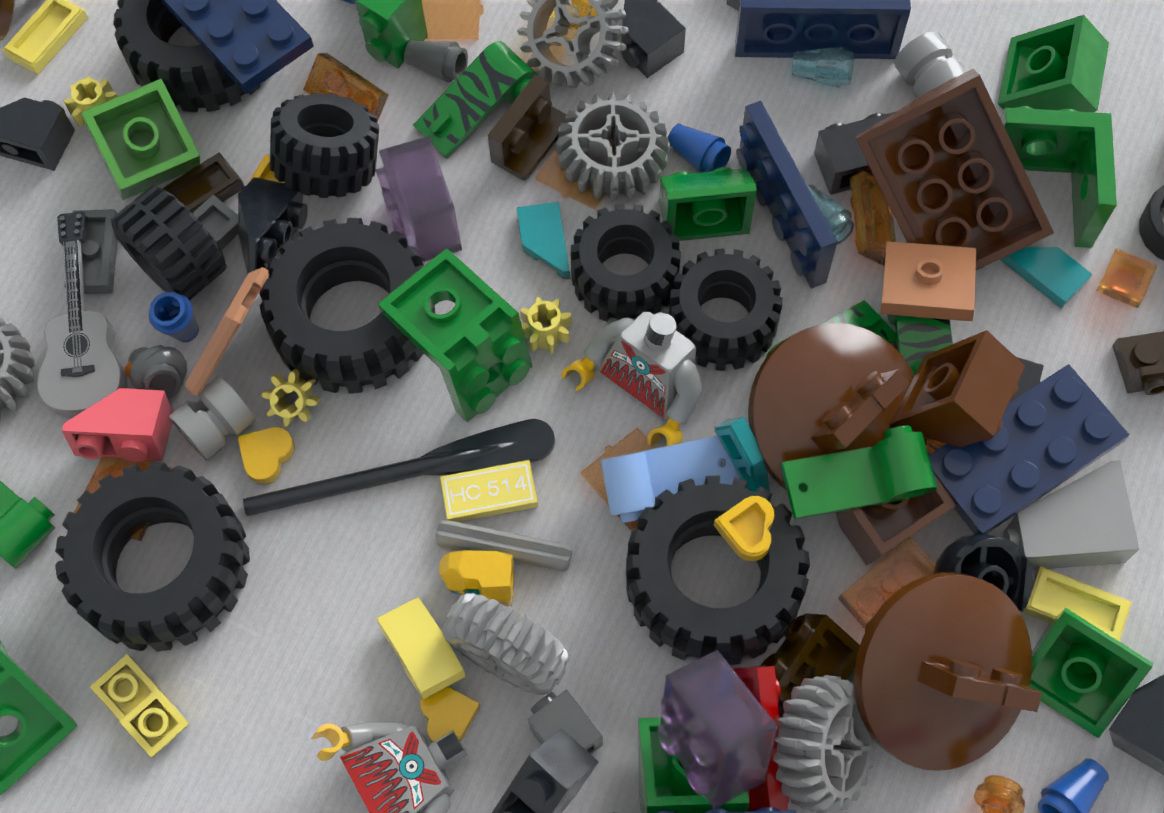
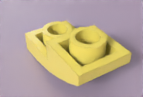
(421, 647)
(139, 705)

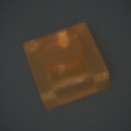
(1126, 278)

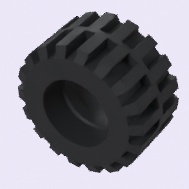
(323, 145)
(624, 233)
(168, 243)
(730, 278)

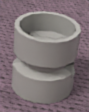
(927, 63)
(212, 418)

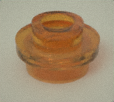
(999, 795)

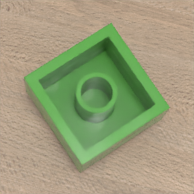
(141, 139)

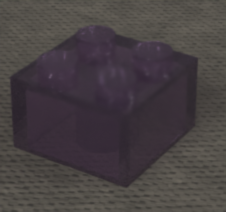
(418, 197)
(715, 729)

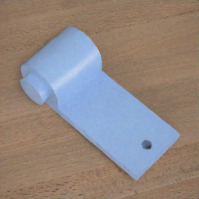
(639, 477)

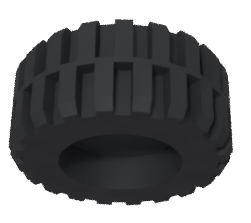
(187, 72)
(313, 267)
(100, 534)
(702, 629)

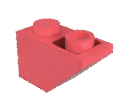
(122, 425)

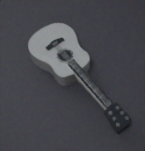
(80, 343)

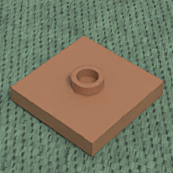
(929, 281)

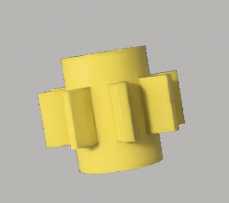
(88, 94)
(548, 313)
(283, 387)

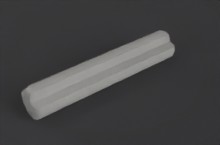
(523, 548)

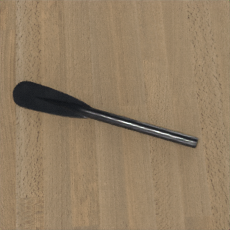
(495, 447)

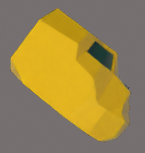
(479, 573)

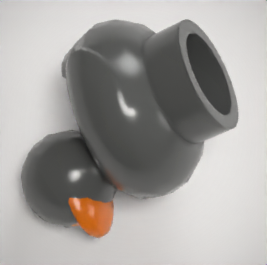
(157, 369)

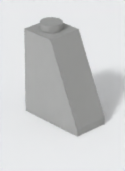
(1078, 524)

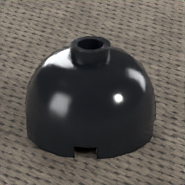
(991, 560)

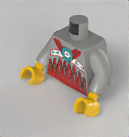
(648, 363)
(395, 765)

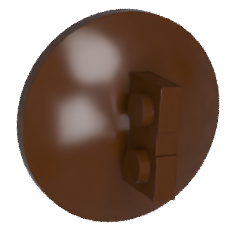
(825, 394)
(944, 671)

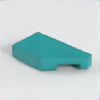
(544, 236)
(1049, 272)
(743, 452)

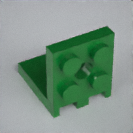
(1075, 145)
(474, 344)
(40, 721)

